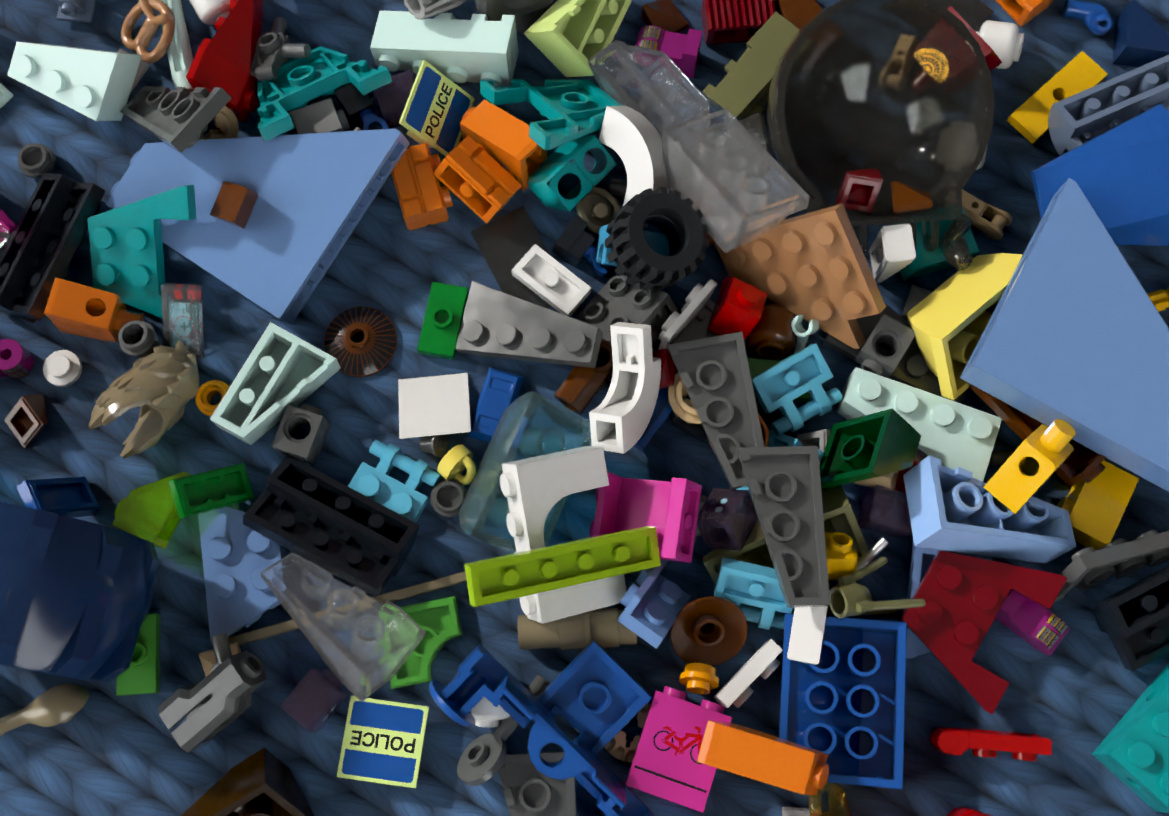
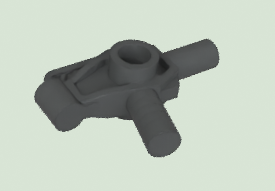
(274, 50)

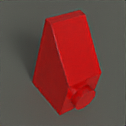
(736, 308)

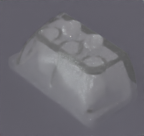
(729, 178)

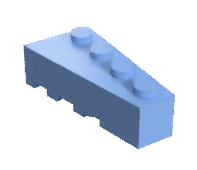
(961, 516)

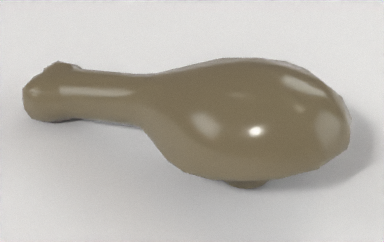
(597, 208)
(48, 709)

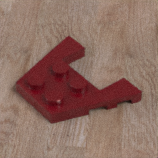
(961, 606)

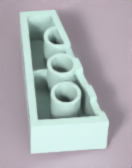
(947, 428)

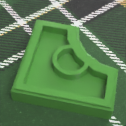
(441, 623)

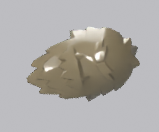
(160, 386)

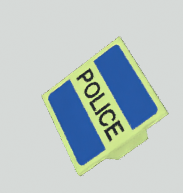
(435, 110)
(383, 742)

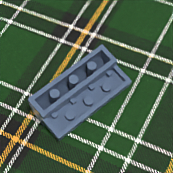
(1108, 105)

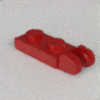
(987, 742)

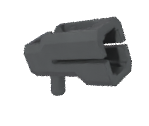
(214, 700)

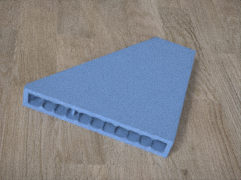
(305, 210)
(1081, 342)

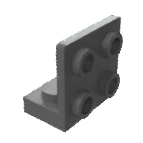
(628, 304)

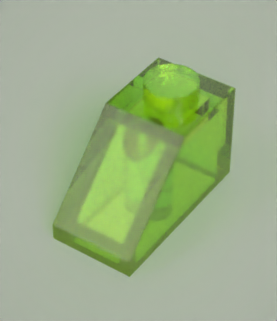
(150, 512)

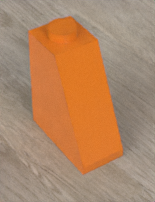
(504, 139)
(763, 758)

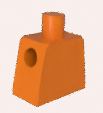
(87, 311)

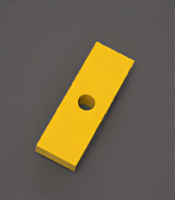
(1075, 77)

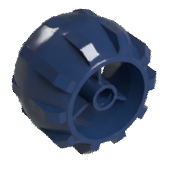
(71, 594)

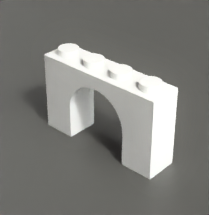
(531, 491)

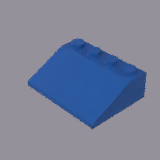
(850, 700)

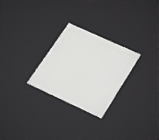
(434, 405)

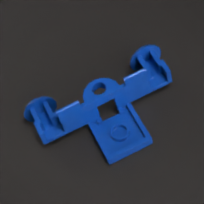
(589, 693)

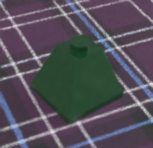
(868, 448)

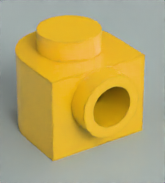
(840, 555)

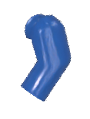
(1091, 14)

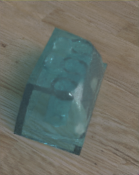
(525, 430)

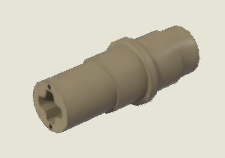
(575, 631)

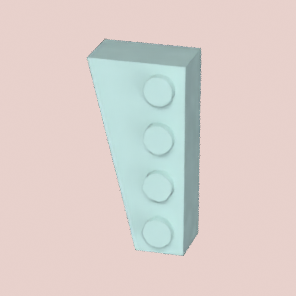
(455, 47)

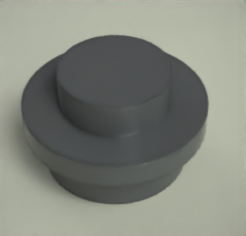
(35, 160)
(448, 498)

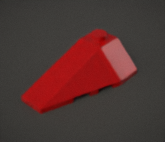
(229, 56)

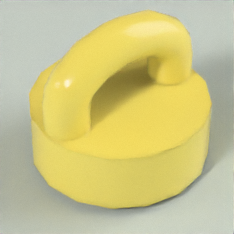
(455, 462)

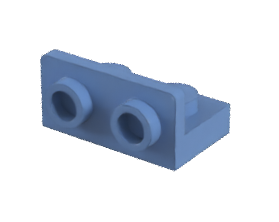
(652, 606)

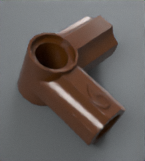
(585, 382)

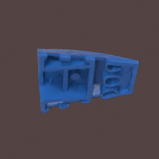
(1121, 177)

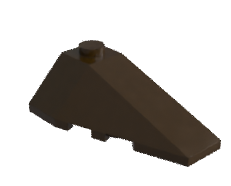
(254, 788)

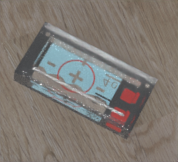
(183, 316)

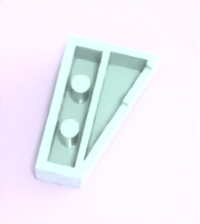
(80, 78)
(275, 375)

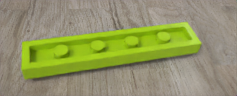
(561, 565)

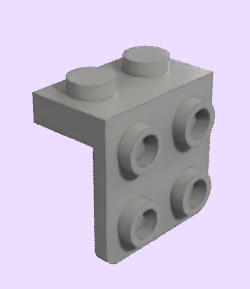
(693, 320)

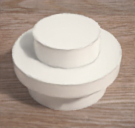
(62, 368)

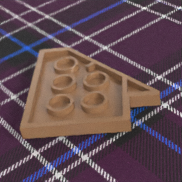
(812, 270)

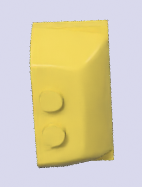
(956, 315)

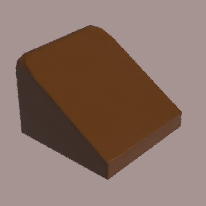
(234, 204)

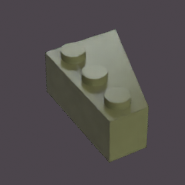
(748, 80)

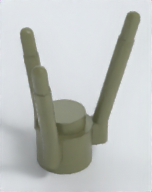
(855, 599)

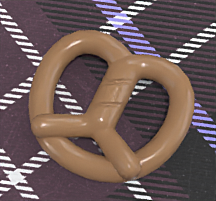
(148, 29)

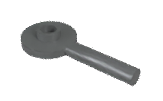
(487, 752)

